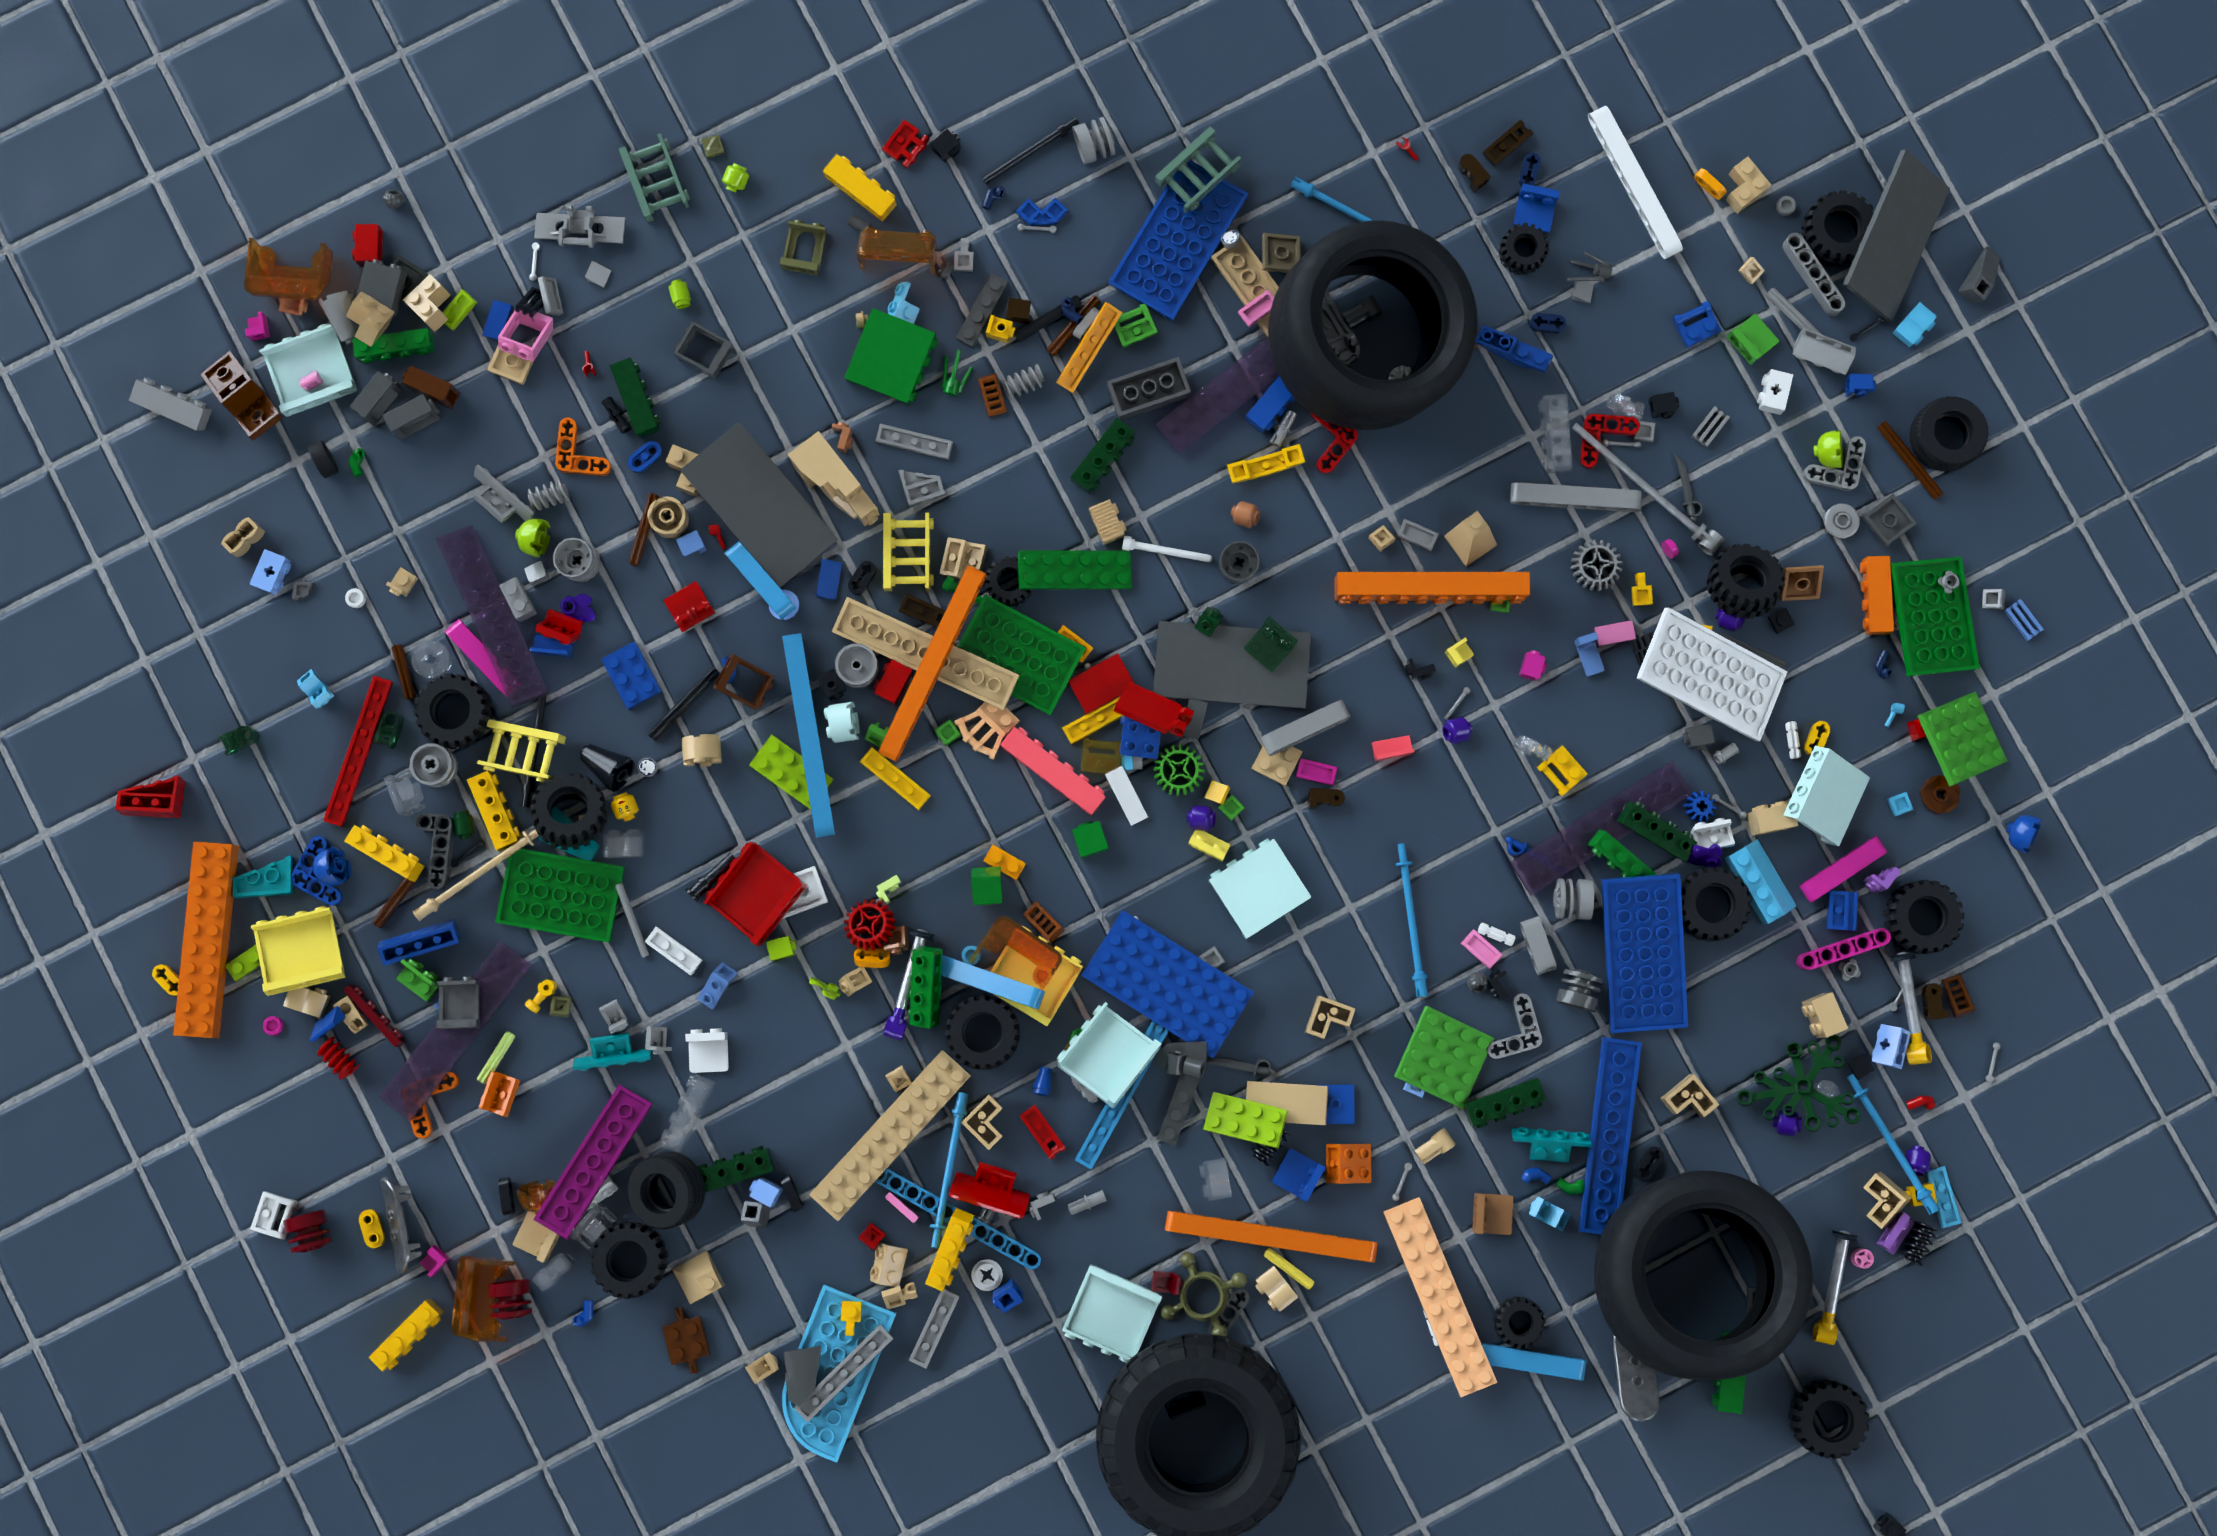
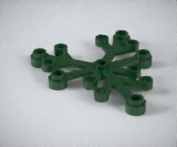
(1779, 1092)

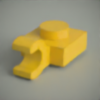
(1641, 593)
(851, 1313)

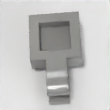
(963, 259)

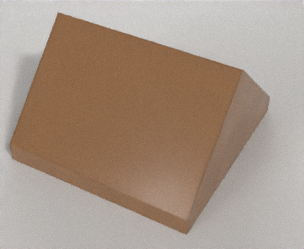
(1802, 583)

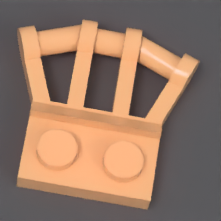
(999, 720)

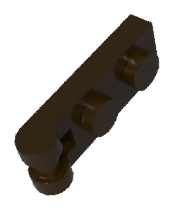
(1507, 143)
(921, 610)

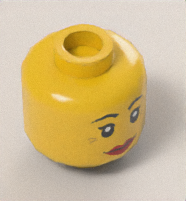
(624, 807)

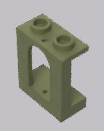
(795, 230)

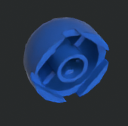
(2023, 832)
(331, 866)

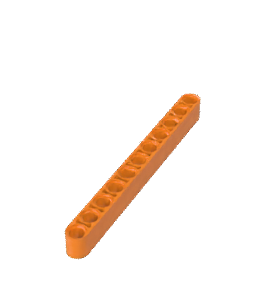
(932, 663)
(1271, 1236)

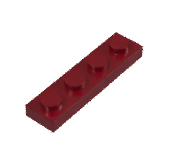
(369, 1008)

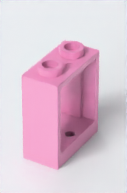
(538, 322)

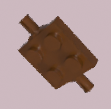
(686, 1340)

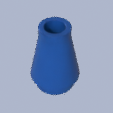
(1042, 1084)

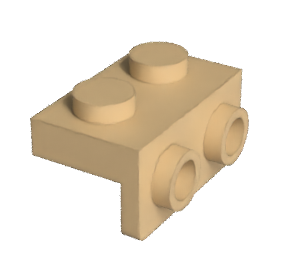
(888, 1265)

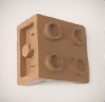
(1492, 1214)

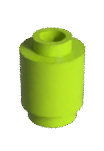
(679, 294)

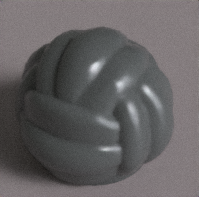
(393, 199)
(1477, 982)

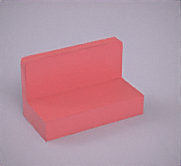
(1392, 748)

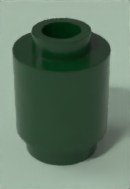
(463, 824)

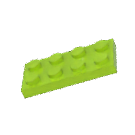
(784, 769)
(1245, 1120)

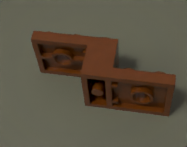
(241, 395)

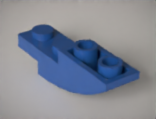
(1513, 350)

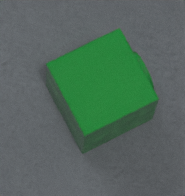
(1090, 839)
(986, 885)

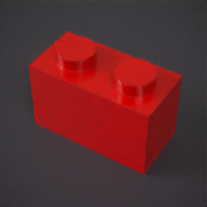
(368, 243)
(893, 681)

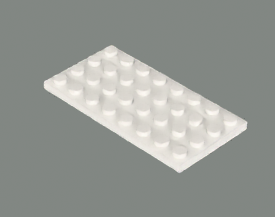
(1711, 674)

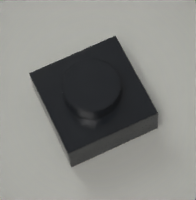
(1781, 621)

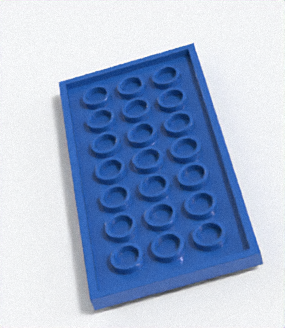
(1176, 245)
(1644, 953)
(1167, 983)

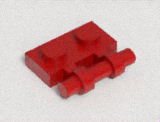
(901, 140)

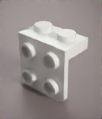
(708, 1051)

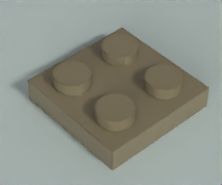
(1280, 252)

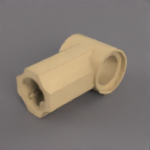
(1439, 1143)

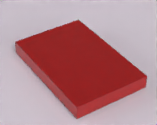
(1100, 683)

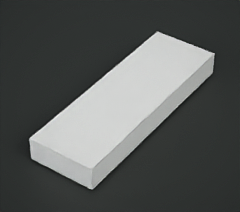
(1126, 795)
(673, 951)

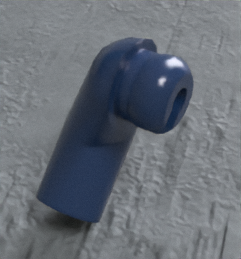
(1881, 667)

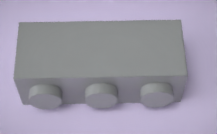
(1824, 351)

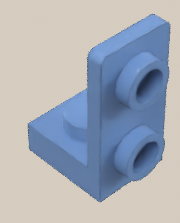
(1589, 654)
(716, 985)

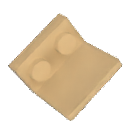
(535, 1238)

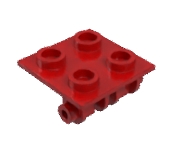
(689, 606)

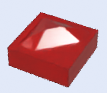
(872, 1236)

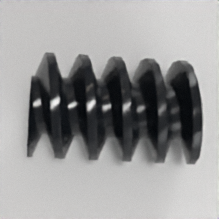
(1264, 1152)
(1918, 1242)

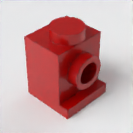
(1916, 730)

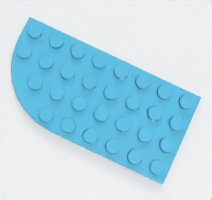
(831, 1425)

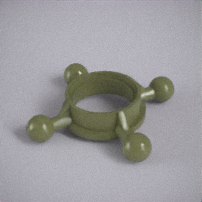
(1238, 1280)

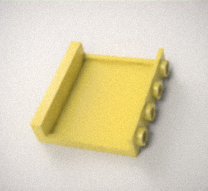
(298, 950)
(1019, 968)

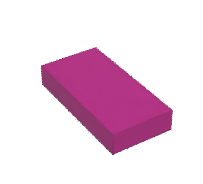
(1316, 772)

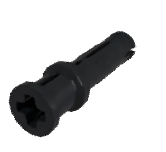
(702, 881)

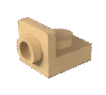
(402, 583)
(854, 981)

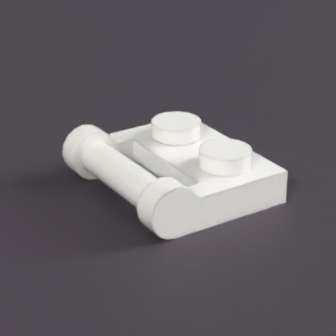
(267, 1214)

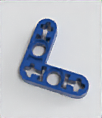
(308, 873)

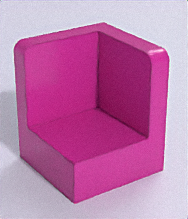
(258, 327)
(434, 1260)

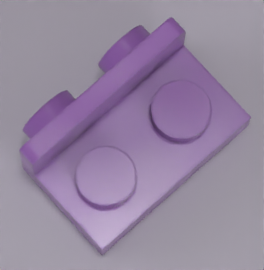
(1882, 880)
(1895, 1233)

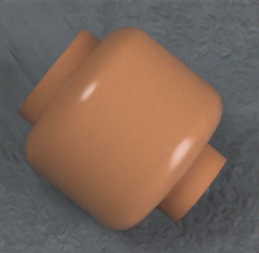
(1245, 514)

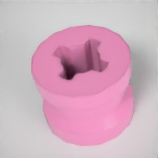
(1866, 1259)

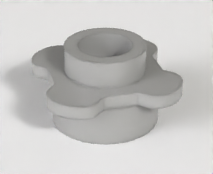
(1954, 581)
(1852, 964)

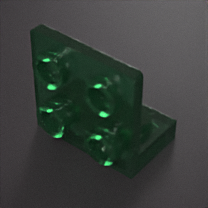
(1270, 644)

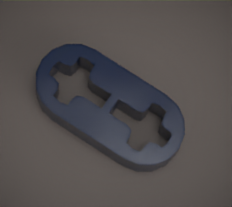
(1525, 169)
(1547, 318)

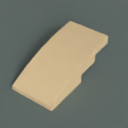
(1304, 1102)

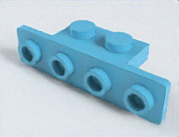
(901, 308)

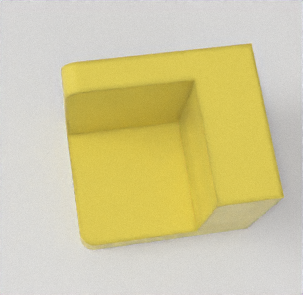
(1459, 653)

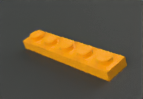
(1089, 347)

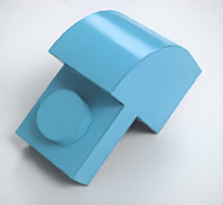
(315, 689)
(1549, 1213)

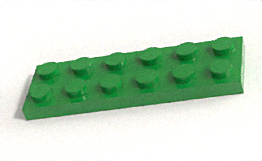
(1074, 570)

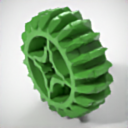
(1189, 757)

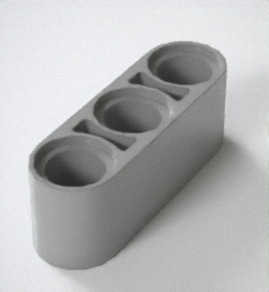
(1538, 945)

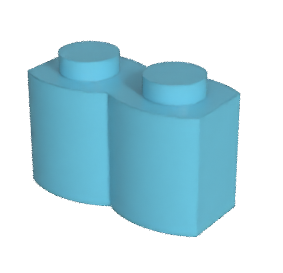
(1914, 325)

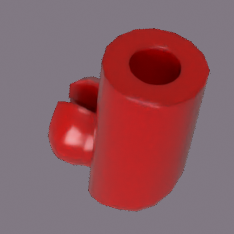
(1921, 1100)

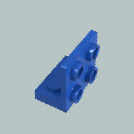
(1536, 206)
(1139, 739)
(1298, 1174)

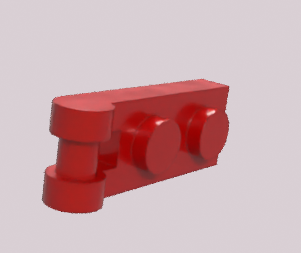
(1042, 1131)

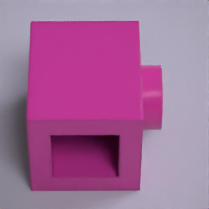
(1533, 665)

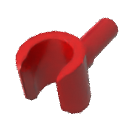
(1406, 146)
(588, 367)
(716, 530)

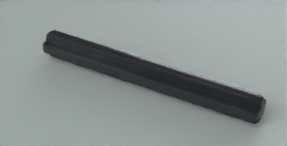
(683, 704)

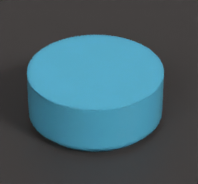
(967, 953)

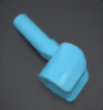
(1895, 708)

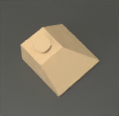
(1471, 539)
(698, 1277)

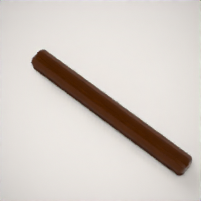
(1910, 460)

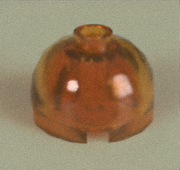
(534, 1195)

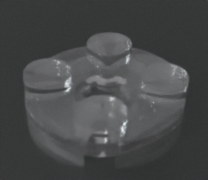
(1623, 406)
(421, 655)
(1530, 746)

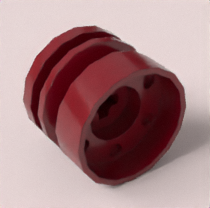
(307, 1231)
(509, 1298)

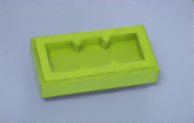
(459, 309)

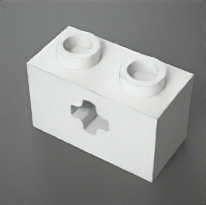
(1781, 383)

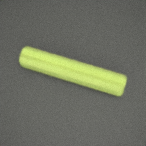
(496, 1057)

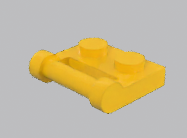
(1567, 767)

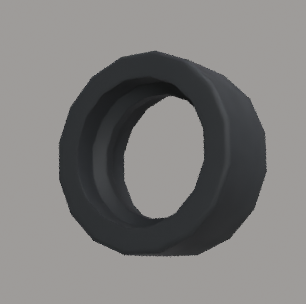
(323, 459)

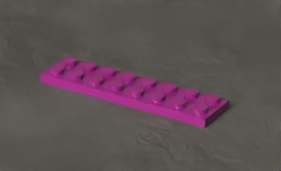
(593, 1162)

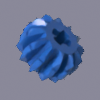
(1695, 811)

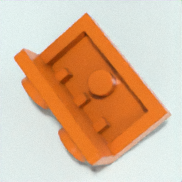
(499, 1093)

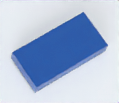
(497, 319)

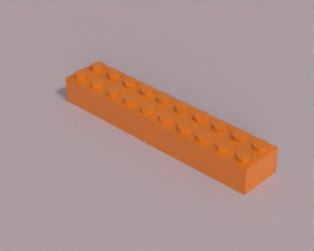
(1431, 587)
(206, 940)

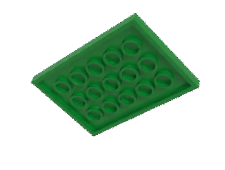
(1933, 624)
(1026, 648)
(560, 895)

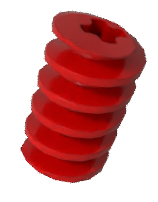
(337, 1059)

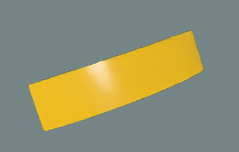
(1266, 465)

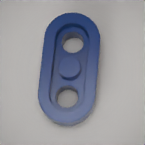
(643, 455)

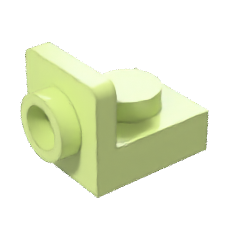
(890, 885)

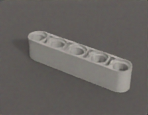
(1814, 265)
(1305, 727)

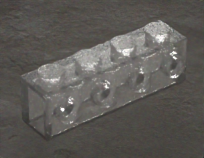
(1556, 433)
(688, 1113)

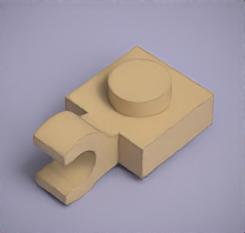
(896, 1296)

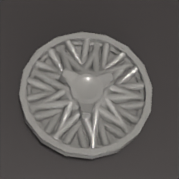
(1841, 521)

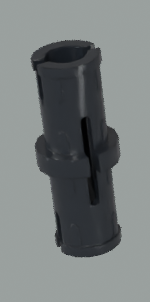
(616, 415)

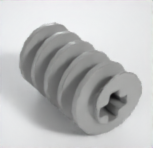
(1024, 381)
(548, 495)

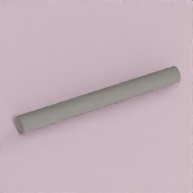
(632, 920)

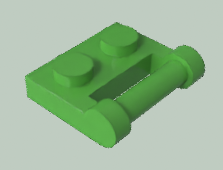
(1136, 330)

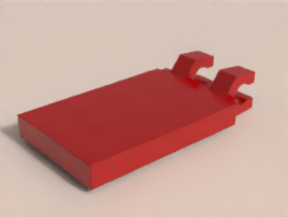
(1153, 710)

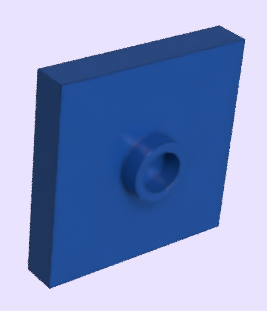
(1340, 1104)

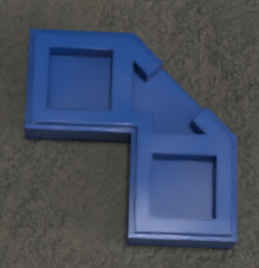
(1048, 216)

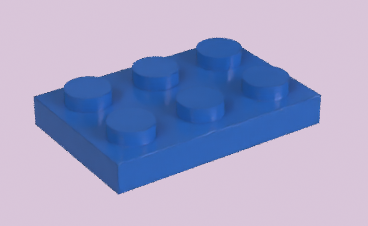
(631, 675)

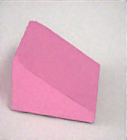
(311, 381)

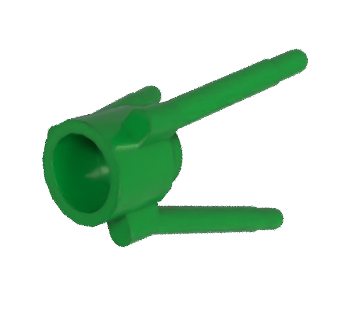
(952, 386)

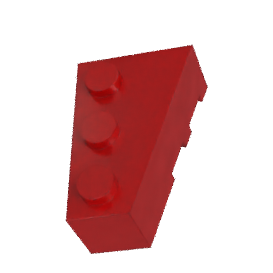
(153, 800)

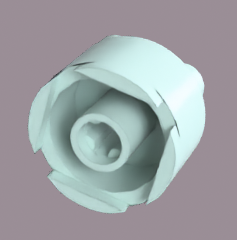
(842, 722)

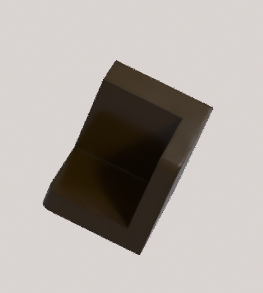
(1018, 310)

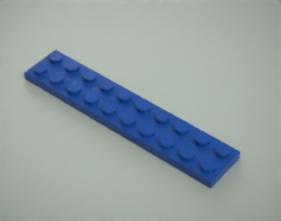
(1610, 1133)

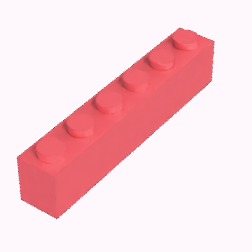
(1053, 771)

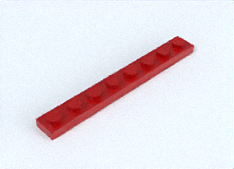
(358, 751)

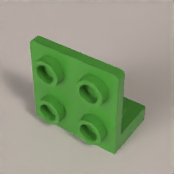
(1752, 339)
(418, 980)

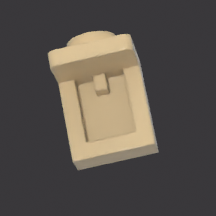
(762, 1367)

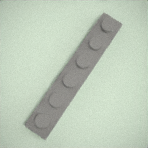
(845, 1372)

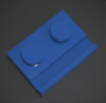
(1842, 910)

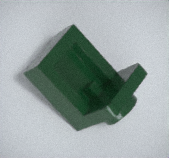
(1209, 621)

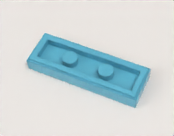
(1948, 1212)

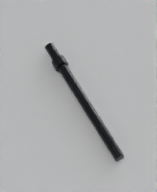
(1060, 131)
(528, 787)

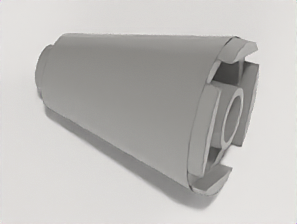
(336, 309)

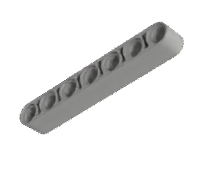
(1575, 497)

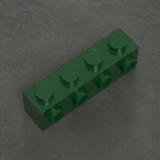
(634, 397)
(1102, 456)
(1657, 831)
(1505, 1101)
(737, 1169)

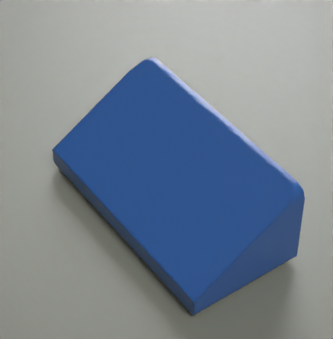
(829, 579)
(327, 1023)

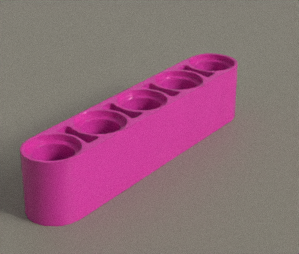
(474, 649)
(1843, 869)
(1852, 949)

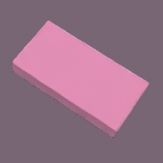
(1257, 308)
(1615, 633)
(1481, 949)
(902, 1207)

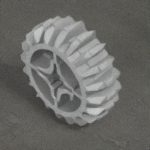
(1588, 566)

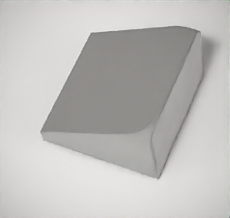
(597, 274)
(1582, 291)
(536, 573)
(1994, 599)

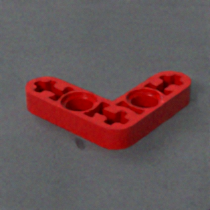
(1596, 431)
(1339, 440)

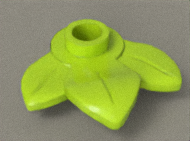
(828, 990)

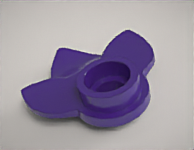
(581, 608)
(1706, 856)

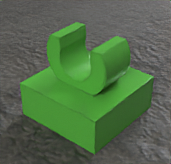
(875, 734)

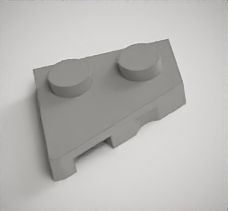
(921, 487)

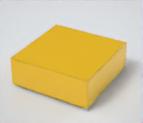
(1217, 792)

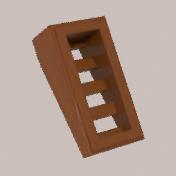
(989, 379)
(1055, 933)

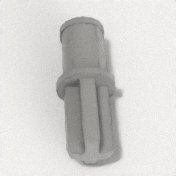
(1283, 428)
(1086, 1202)

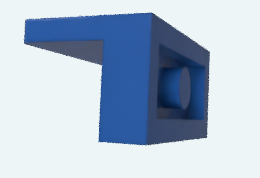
(551, 647)

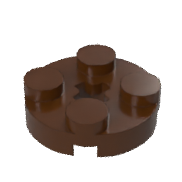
(1930, 800)

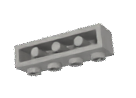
(170, 404)

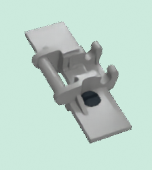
(599, 228)

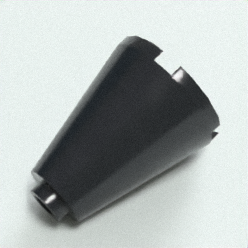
(607, 766)

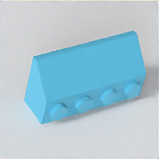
(1765, 886)

